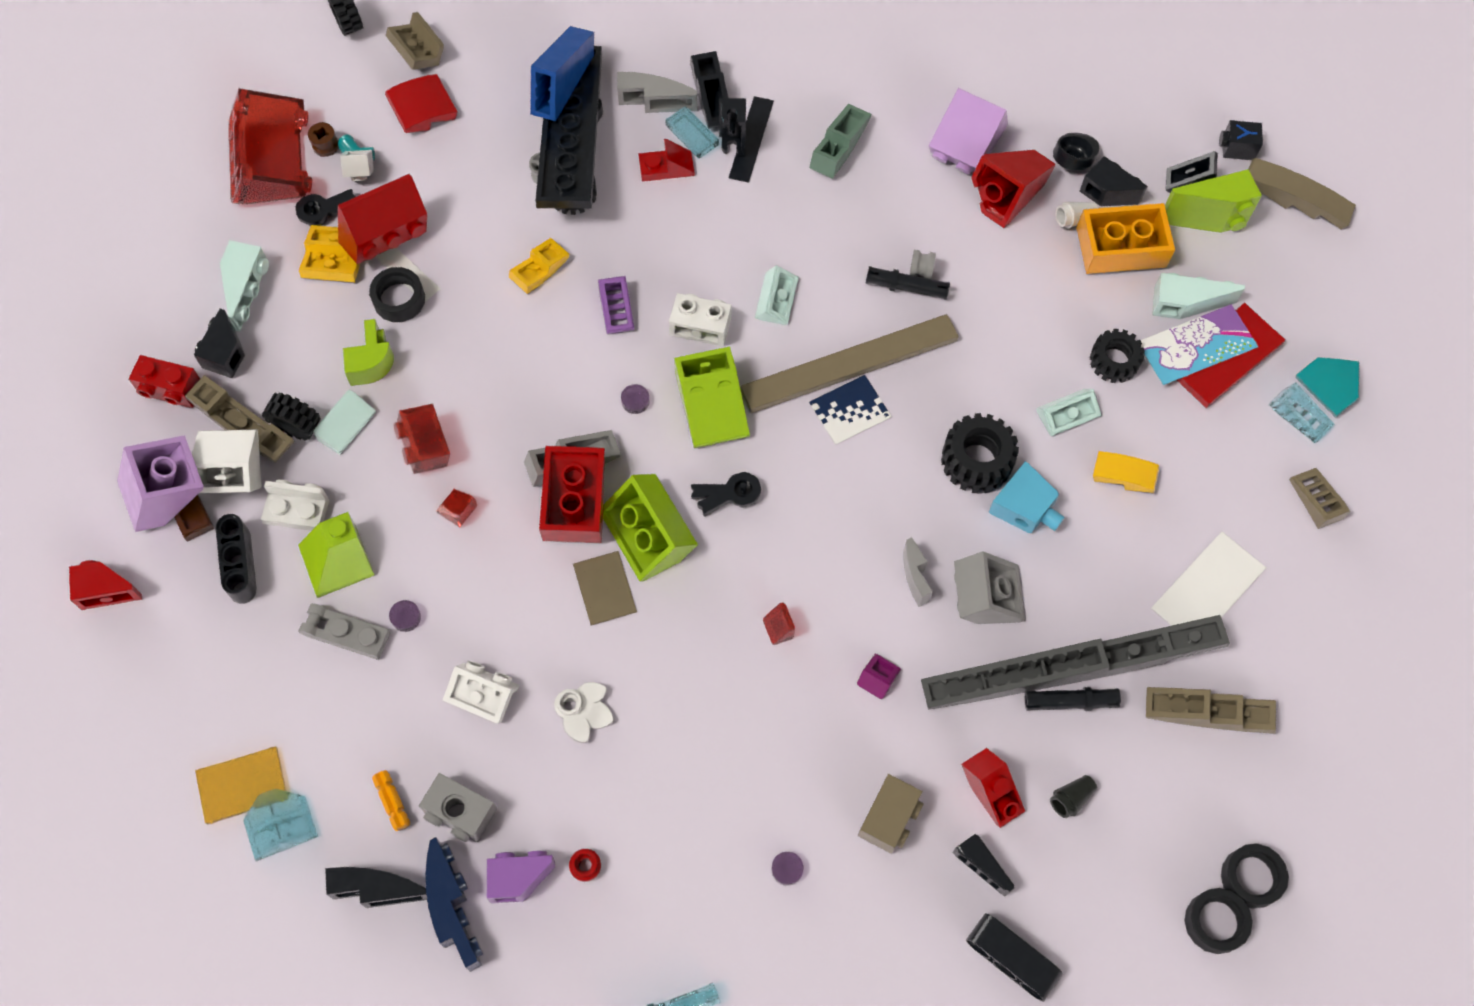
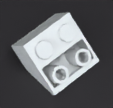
(228, 460)

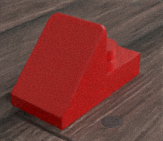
(666, 164)

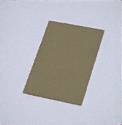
(604, 588)

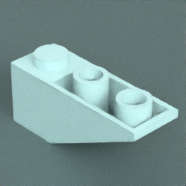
(241, 274)
(1187, 296)

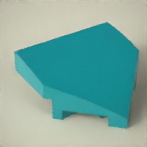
(1332, 382)

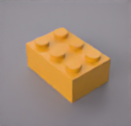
(1125, 238)

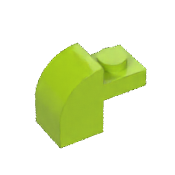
(370, 361)

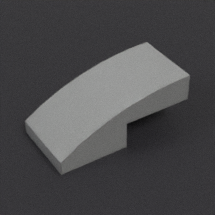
(915, 565)

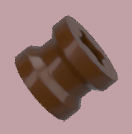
(328, 144)

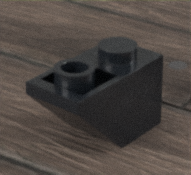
(1111, 185)
(220, 347)

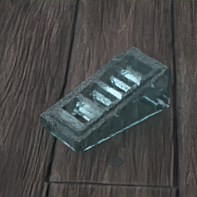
(1300, 398)

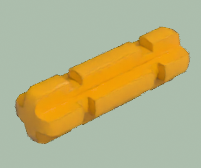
(391, 800)

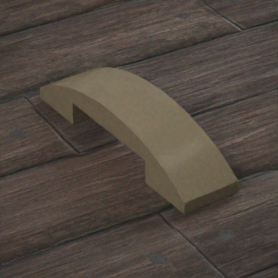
(231, 415)

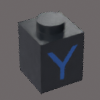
(1241, 140)

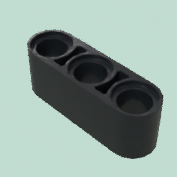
(229, 547)
(1014, 957)

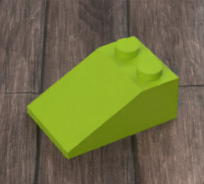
(1214, 203)

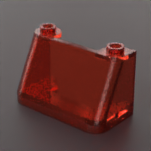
(266, 148)

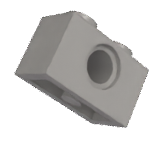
(446, 793)

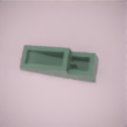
(839, 140)

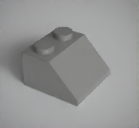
(988, 589)

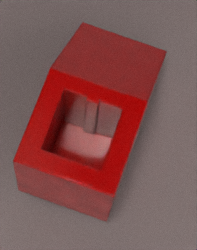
(993, 786)

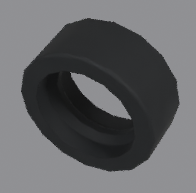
(394, 276)
(1273, 862)
(1238, 907)

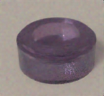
(635, 399)
(405, 615)
(787, 868)

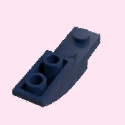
(443, 894)

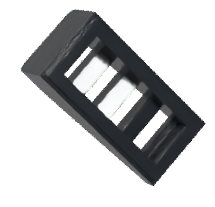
(982, 862)

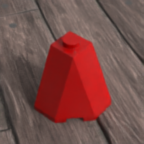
(1009, 182)

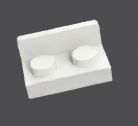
(294, 505)
(480, 691)

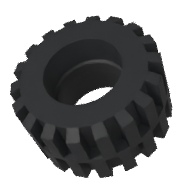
(986, 433)

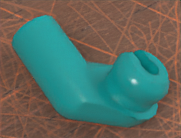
(347, 143)

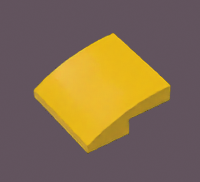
(326, 257)

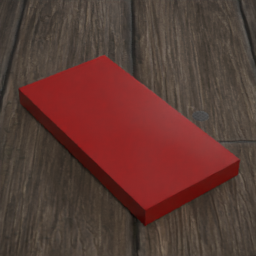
(1217, 379)

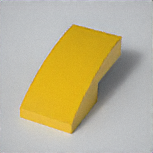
(541, 265)
(1126, 470)

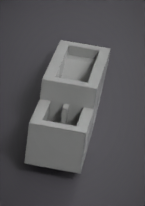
(655, 92)
(535, 458)

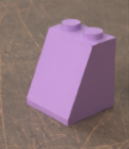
(968, 131)
(157, 481)

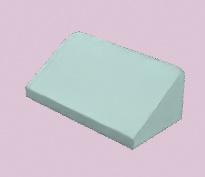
(776, 296)
(1069, 411)
(344, 422)

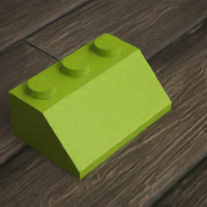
(647, 526)

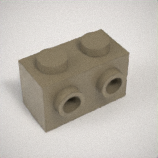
(890, 813)

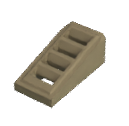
(1321, 518)

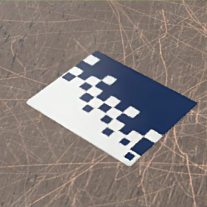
(850, 409)

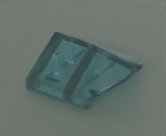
(278, 823)

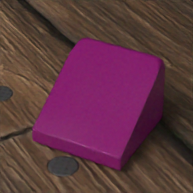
(878, 676)

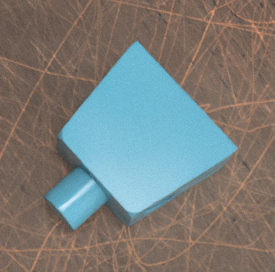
(1027, 501)

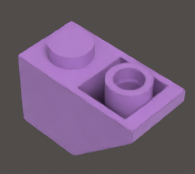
(516, 877)

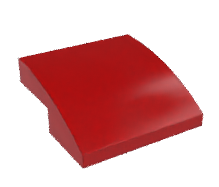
(421, 103)

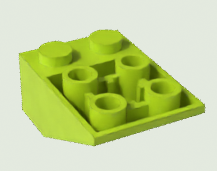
(711, 397)

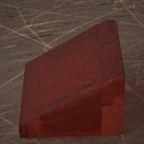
(457, 507)
(779, 624)

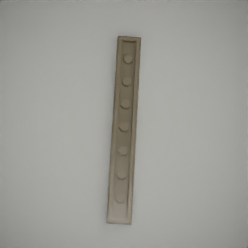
(848, 363)

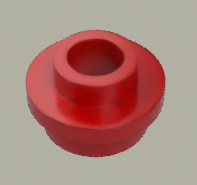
(582, 855)

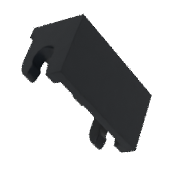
(732, 123)

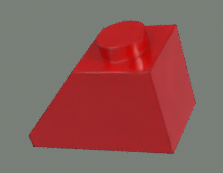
(99, 586)

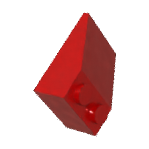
(572, 494)

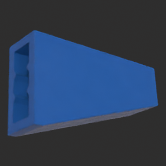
(559, 71)

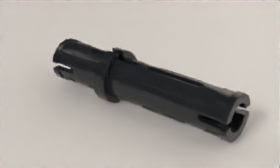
(906, 282)
(1072, 699)

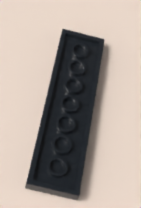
(570, 146)

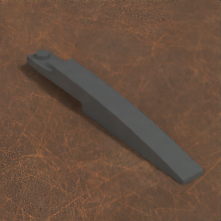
(1075, 663)

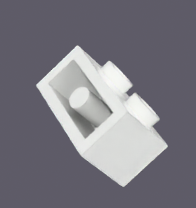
(700, 319)

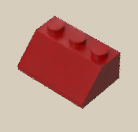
(381, 219)

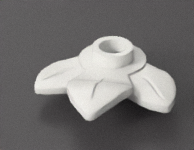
(587, 713)

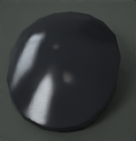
(1076, 151)

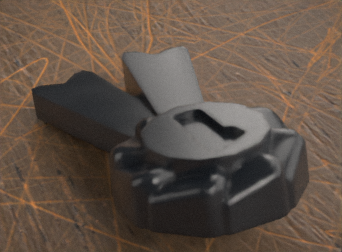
(315, 209)
(741, 490)

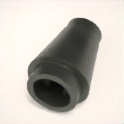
(1072, 796)

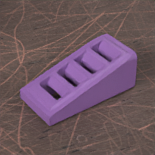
(610, 284)

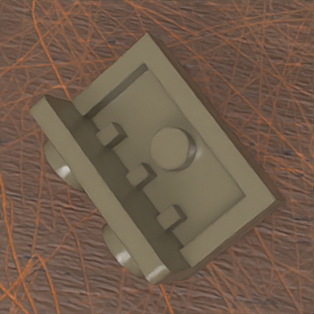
(416, 43)

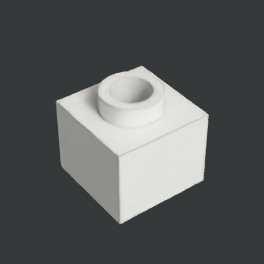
(357, 164)

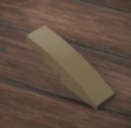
(1305, 194)
(1210, 710)

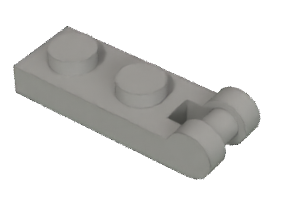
(345, 632)

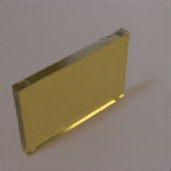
(235, 784)

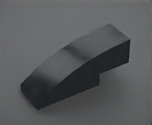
(709, 85)
(373, 886)

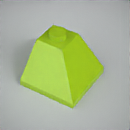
(335, 555)

